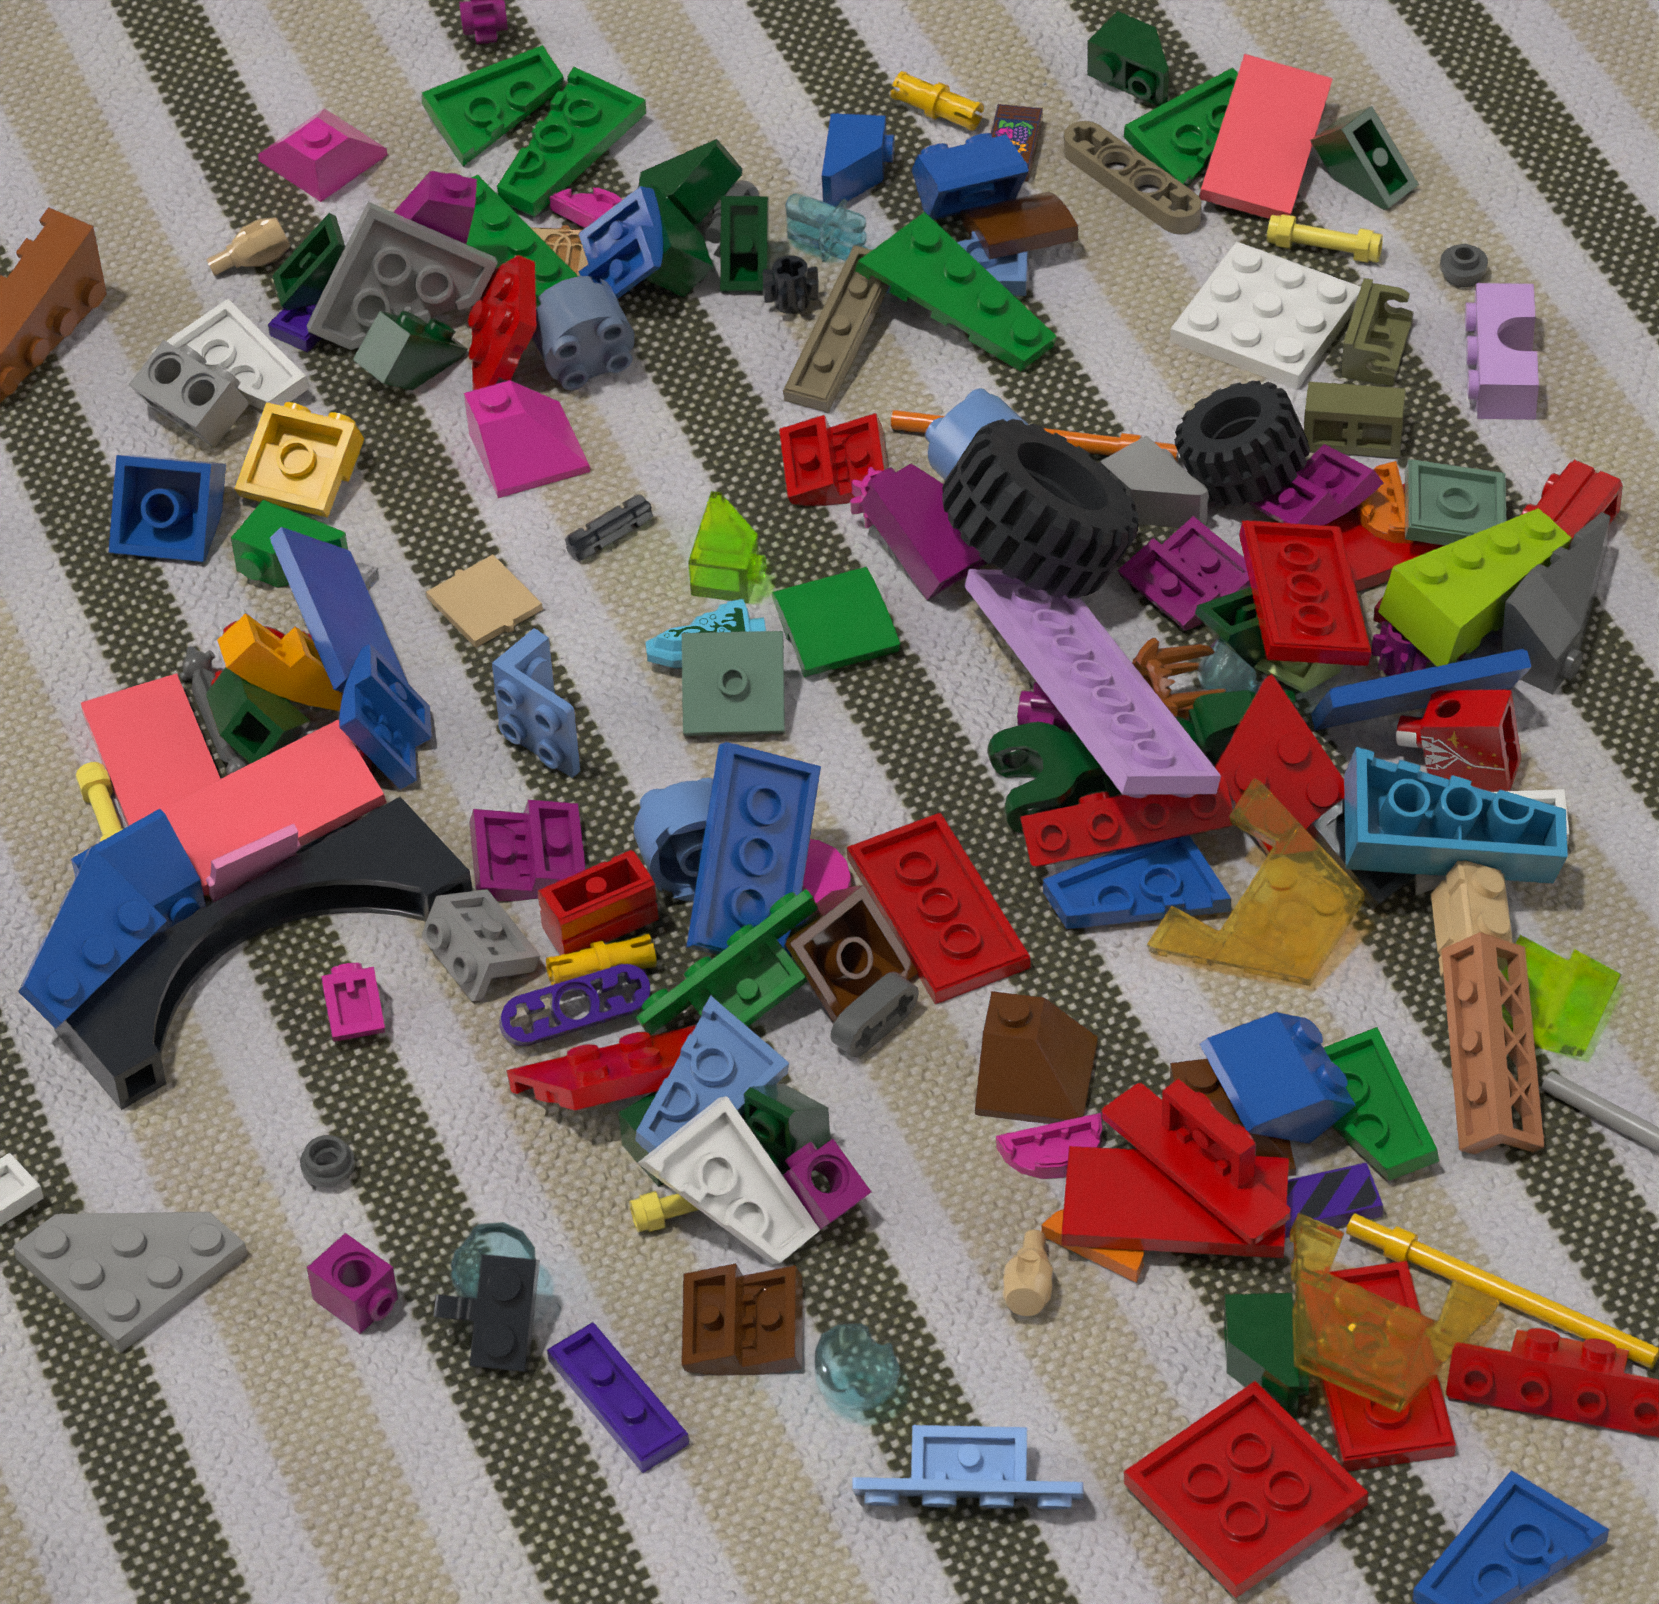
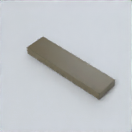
(835, 337)

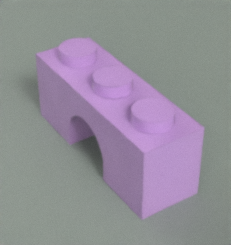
(1502, 352)

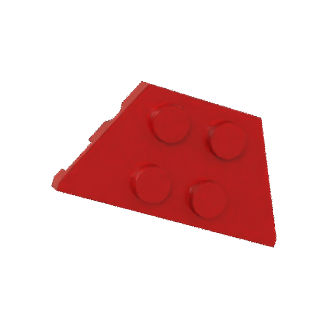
(502, 322)
(1284, 755)
(603, 1074)

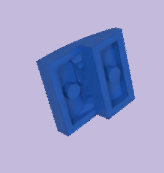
(624, 242)
(384, 716)

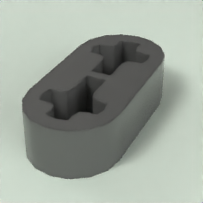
(874, 1014)

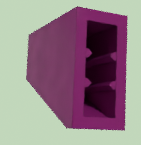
(442, 204)
(912, 521)

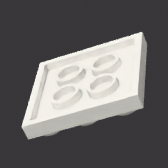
(1266, 315)

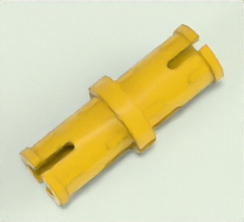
(937, 100)
(600, 957)

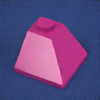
(322, 154)
(522, 438)

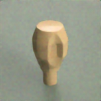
(253, 246)
(1028, 1276)

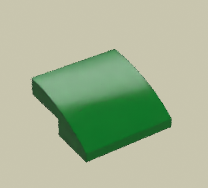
(836, 621)

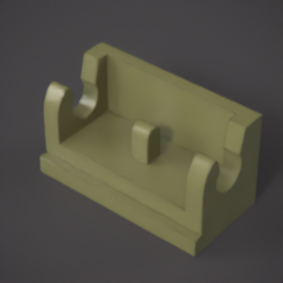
(1376, 334)
(1355, 418)

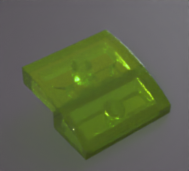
(1564, 997)

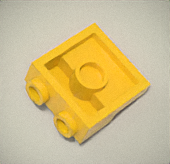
(299, 458)

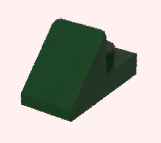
(744, 242)

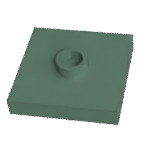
(1451, 501)
(733, 683)

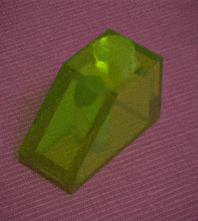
(725, 554)

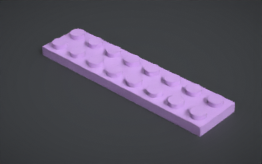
(1095, 688)

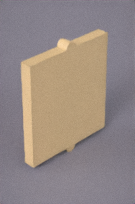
(484, 601)

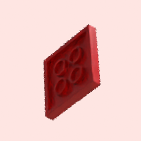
(1245, 1489)

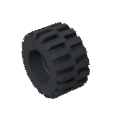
(1242, 442)

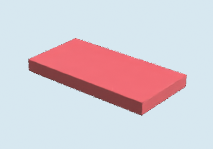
(1265, 138)
(149, 745)
(309, 783)

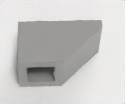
(1158, 485)

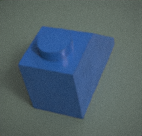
(855, 156)

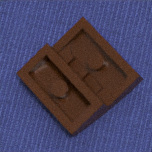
(1021, 224)
(742, 1321)

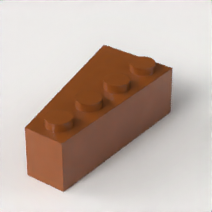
(47, 294)

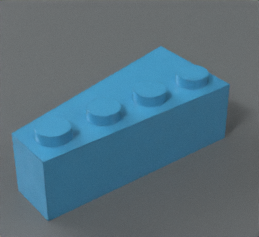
(1428, 823)

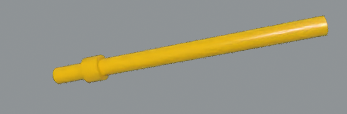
(1404, 1246)

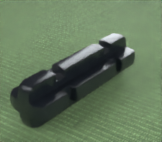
(608, 527)

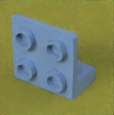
(530, 708)

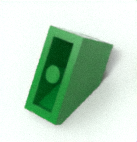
(253, 546)

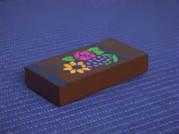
(1022, 127)

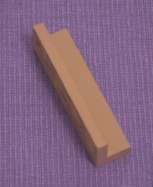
(1483, 1039)

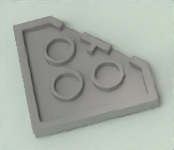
(395, 269)
(129, 1267)

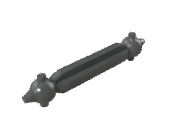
(198, 668)

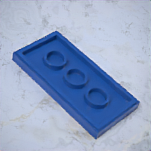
(332, 602)
(1413, 689)
(751, 842)

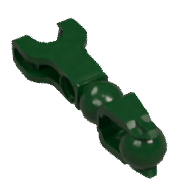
(1066, 768)

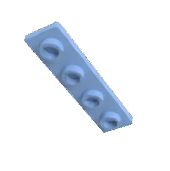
(968, 1464)

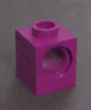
(845, 1183)
(351, 1265)

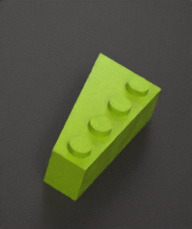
(1461, 589)

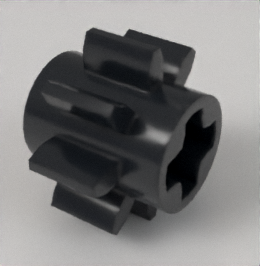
(790, 284)

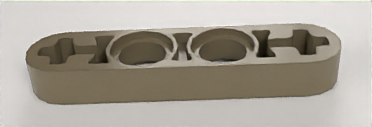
(1125, 181)

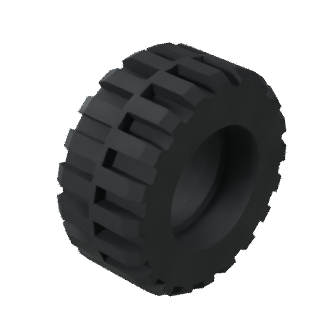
(1039, 508)

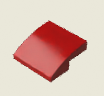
(826, 459)

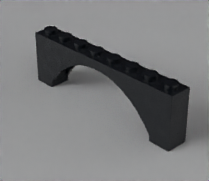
(373, 866)

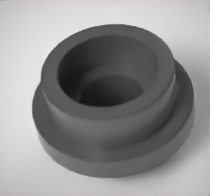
(1463, 265)
(326, 1150)

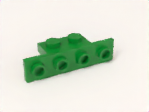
(744, 977)

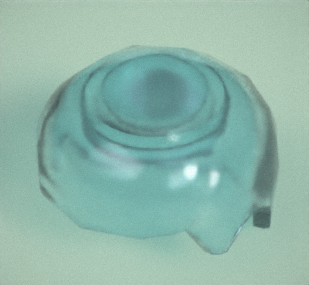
(1226, 671)
(488, 1239)
(855, 1368)

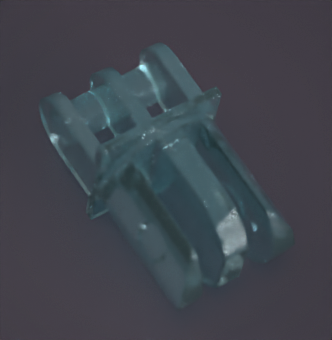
(824, 226)

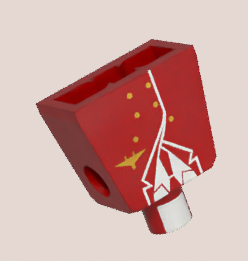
(1467, 737)

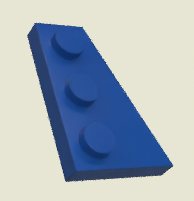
(1137, 886)
(91, 937)
(1510, 1547)

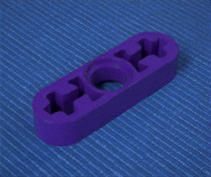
(608, 981)

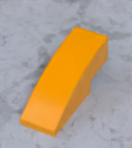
(280, 666)

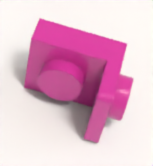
(352, 1002)

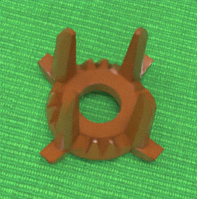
(1161, 663)

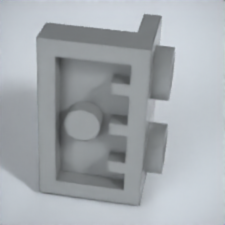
(477, 941)

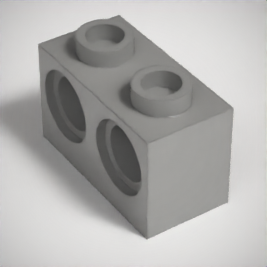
(187, 397)

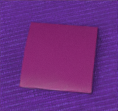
(1322, 490)
(1186, 572)
(525, 850)

